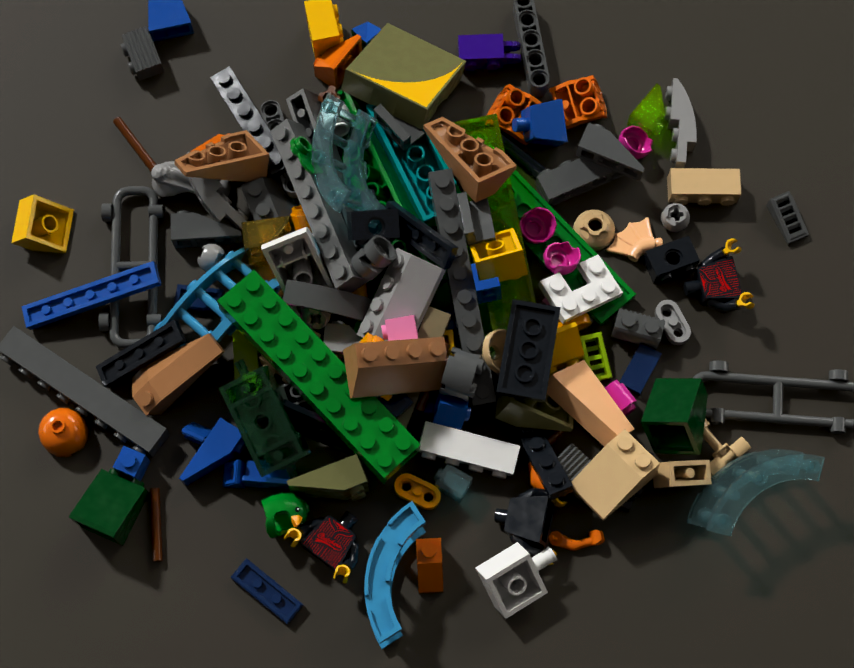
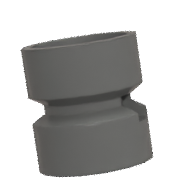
(374, 257)

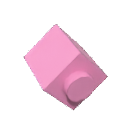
(400, 328)

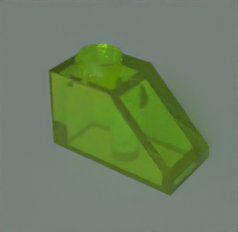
(649, 113)

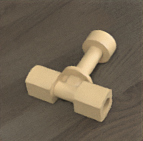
(723, 453)

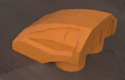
(581, 100)
(509, 106)

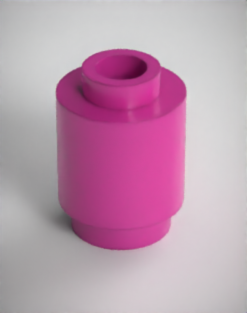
(622, 397)

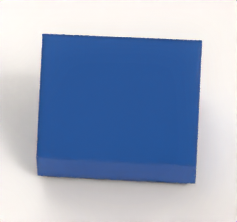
(233, 474)

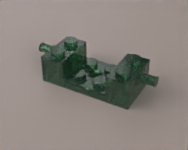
(256, 395)

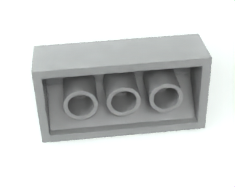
(403, 291)

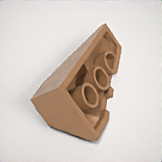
(233, 159)
(473, 163)
(171, 375)

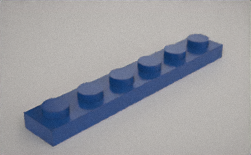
(91, 295)

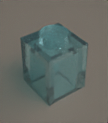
(453, 482)

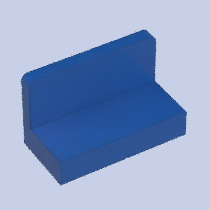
(488, 289)
(275, 480)

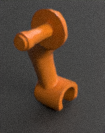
(560, 540)

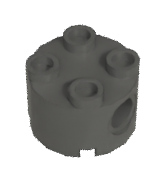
(461, 374)

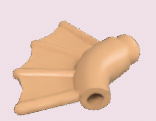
(635, 240)

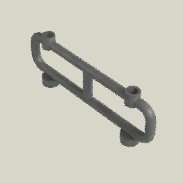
(112, 213)
(837, 381)

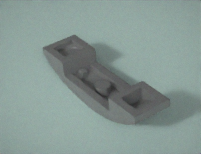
(326, 299)

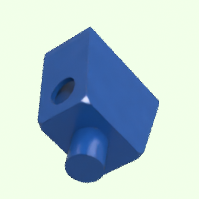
(168, 19)
(543, 124)

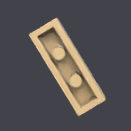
(703, 186)

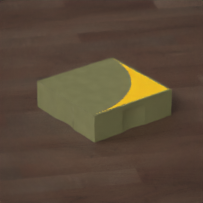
(403, 75)

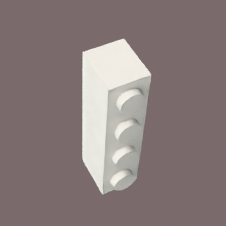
(469, 449)

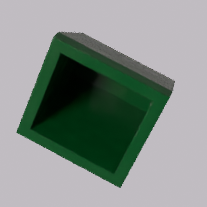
(676, 416)
(110, 506)

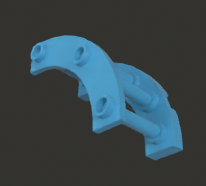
(197, 288)
(381, 567)

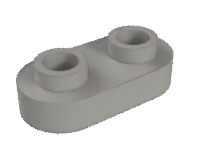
(674, 322)

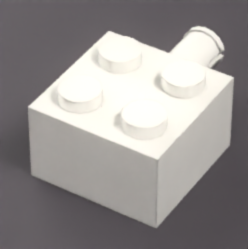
(514, 578)

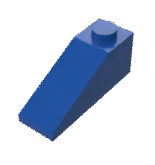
(218, 448)

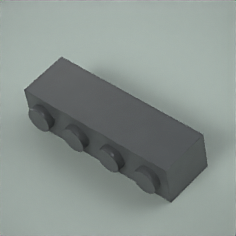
(572, 180)

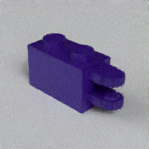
(487, 51)

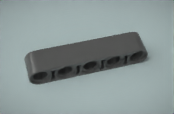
(531, 53)

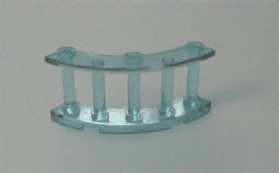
(354, 191)
(743, 480)

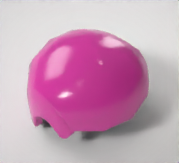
(636, 141)
(537, 225)
(561, 257)

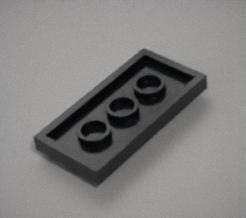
(528, 350)

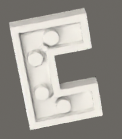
(599, 290)

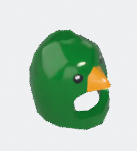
(283, 513)

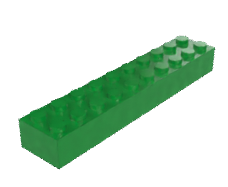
(317, 376)

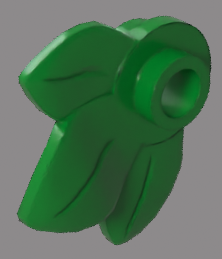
(303, 150)

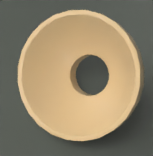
(595, 239)
(496, 340)

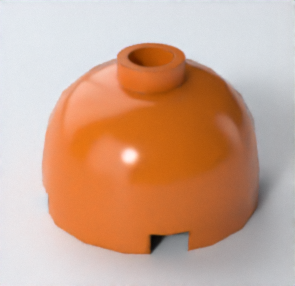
(63, 432)

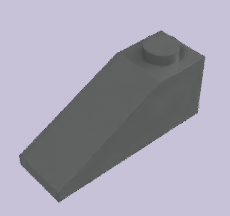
(607, 151)
(195, 230)

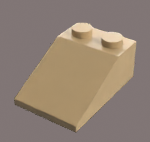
(615, 474)

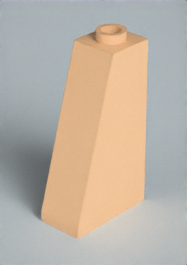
(588, 402)

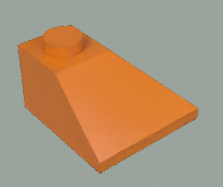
(332, 64)

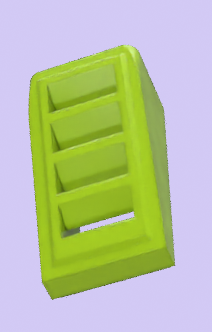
(600, 346)

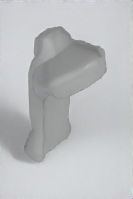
(171, 181)

